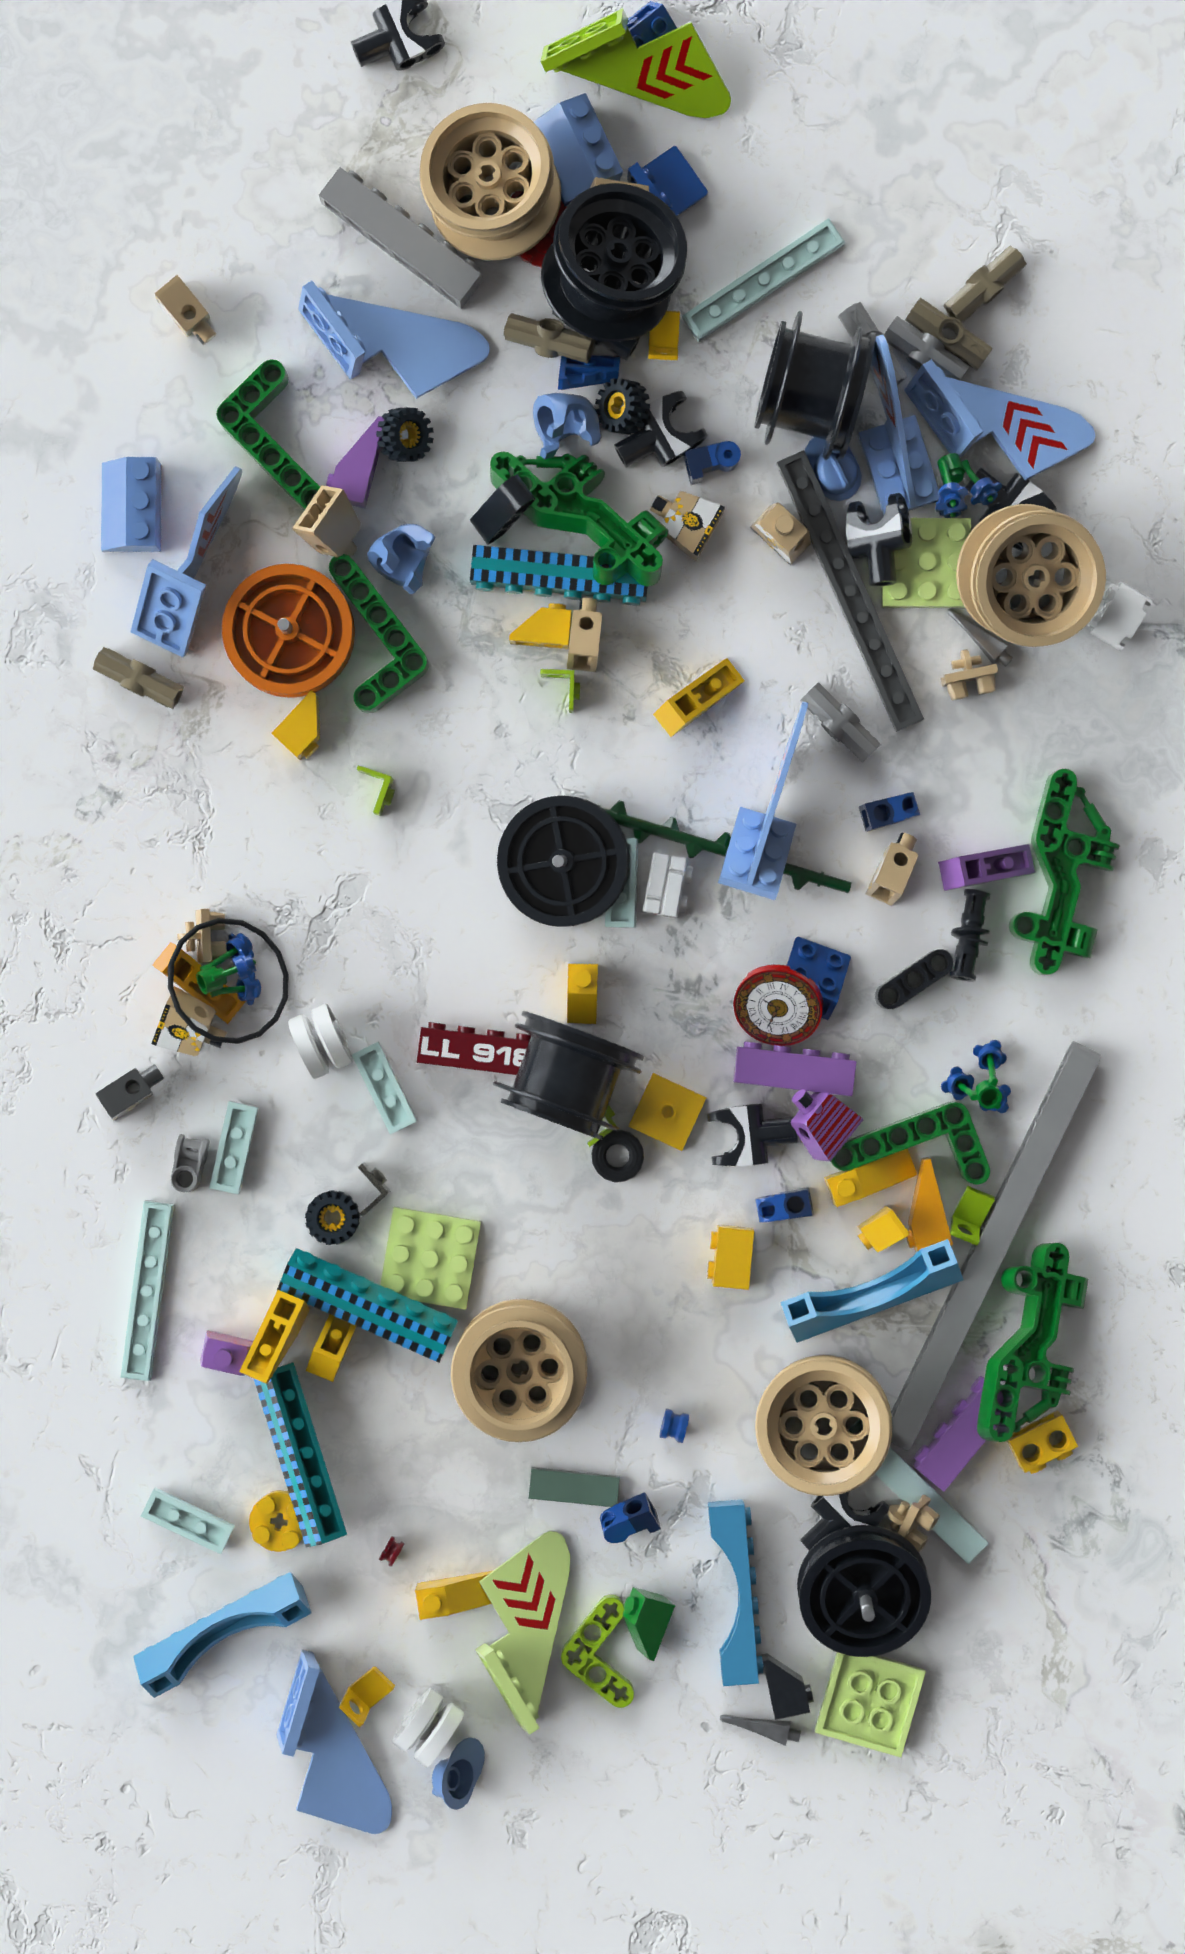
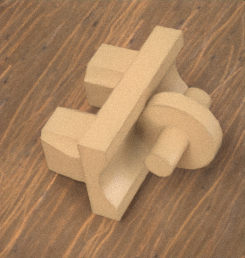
(957, 681)
(206, 949)
(909, 1520)

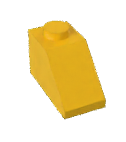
(545, 628)
(301, 728)
(582, 993)
(882, 1230)
(331, 1348)

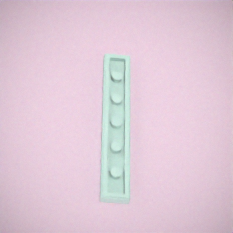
(763, 280)
(147, 1290)
(911, 1486)

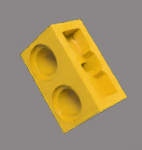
(1038, 1434)

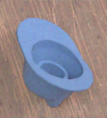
(836, 478)
(456, 1776)

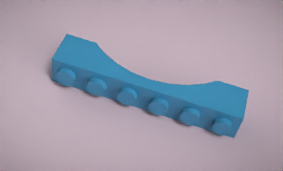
(824, 1311)
(738, 1652)
(168, 1662)

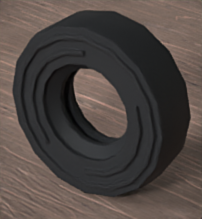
(623, 1173)

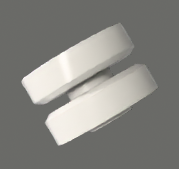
(324, 1039)
(430, 1728)

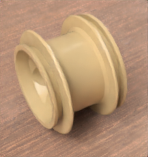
(489, 141)
(1071, 600)
(525, 1417)
(782, 1448)

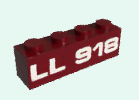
(471, 1050)

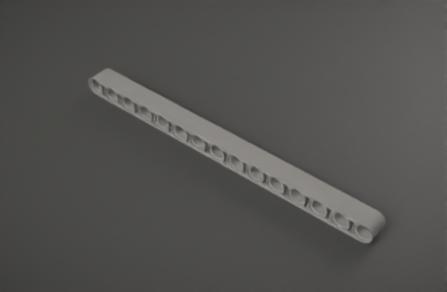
(995, 1238)

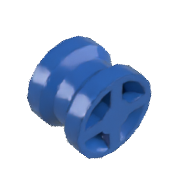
(674, 1425)

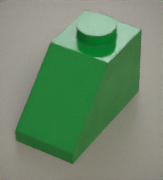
(647, 1620)

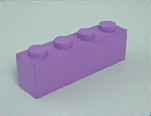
(794, 1071)
(954, 1441)

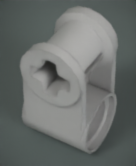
(189, 1161)

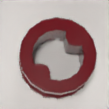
(391, 1551)

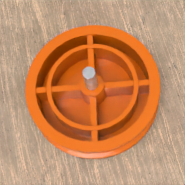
(288, 630)

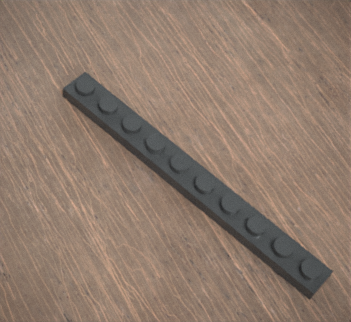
(850, 591)

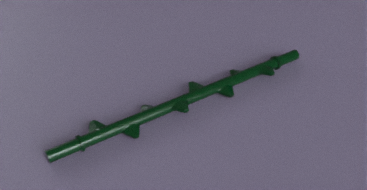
(695, 844)

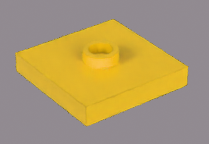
(667, 1111)

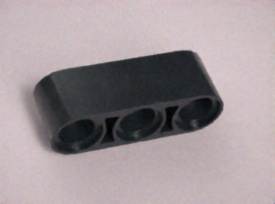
(502, 509)
(928, 977)

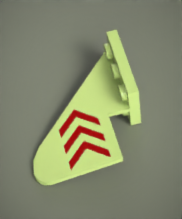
(529, 1601)

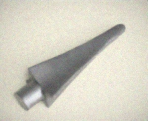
(991, 647)
(775, 1730)

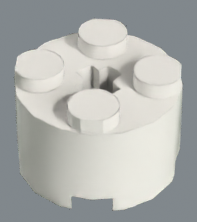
(1119, 615)

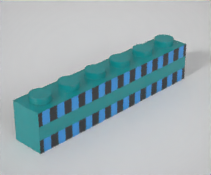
(548, 574)
(367, 1305)
(300, 1457)

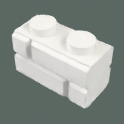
(666, 885)

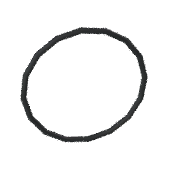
(176, 1003)

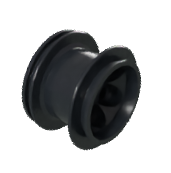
(621, 239)
(815, 386)
(568, 1075)

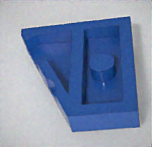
(581, 374)

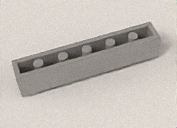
(400, 237)

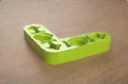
(590, 1659)

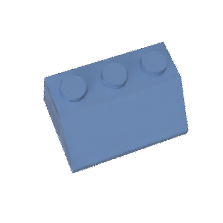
(578, 146)
(131, 505)

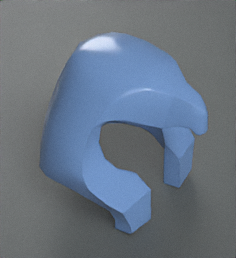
(561, 416)
(402, 555)

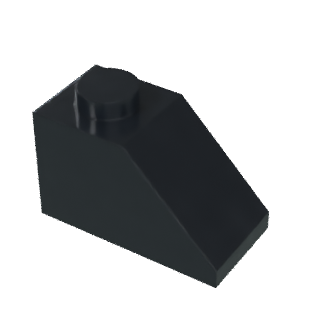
(786, 1689)

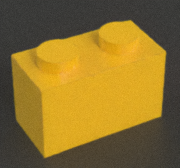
(732, 1257)

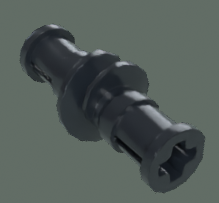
(969, 935)

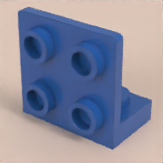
(650, 23)
(670, 180)
(824, 967)

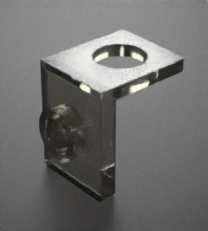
(378, 1181)

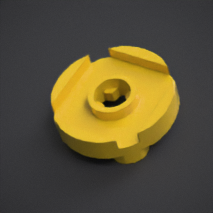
(264, 1530)

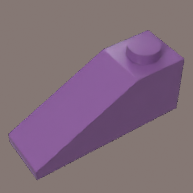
(358, 466)
(986, 867)

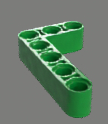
(265, 444)
(383, 631)
(915, 1136)

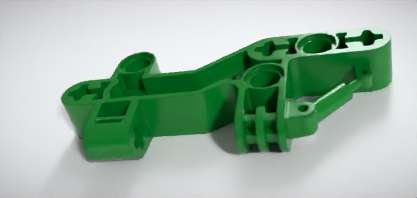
(622, 545)
(1059, 868)
(1028, 1345)

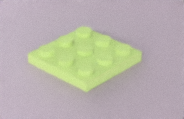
(929, 566)
(430, 1257)
(870, 1702)

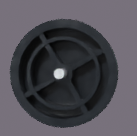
(563, 861)
(863, 1591)

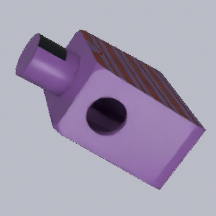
(823, 1123)
(224, 1352)

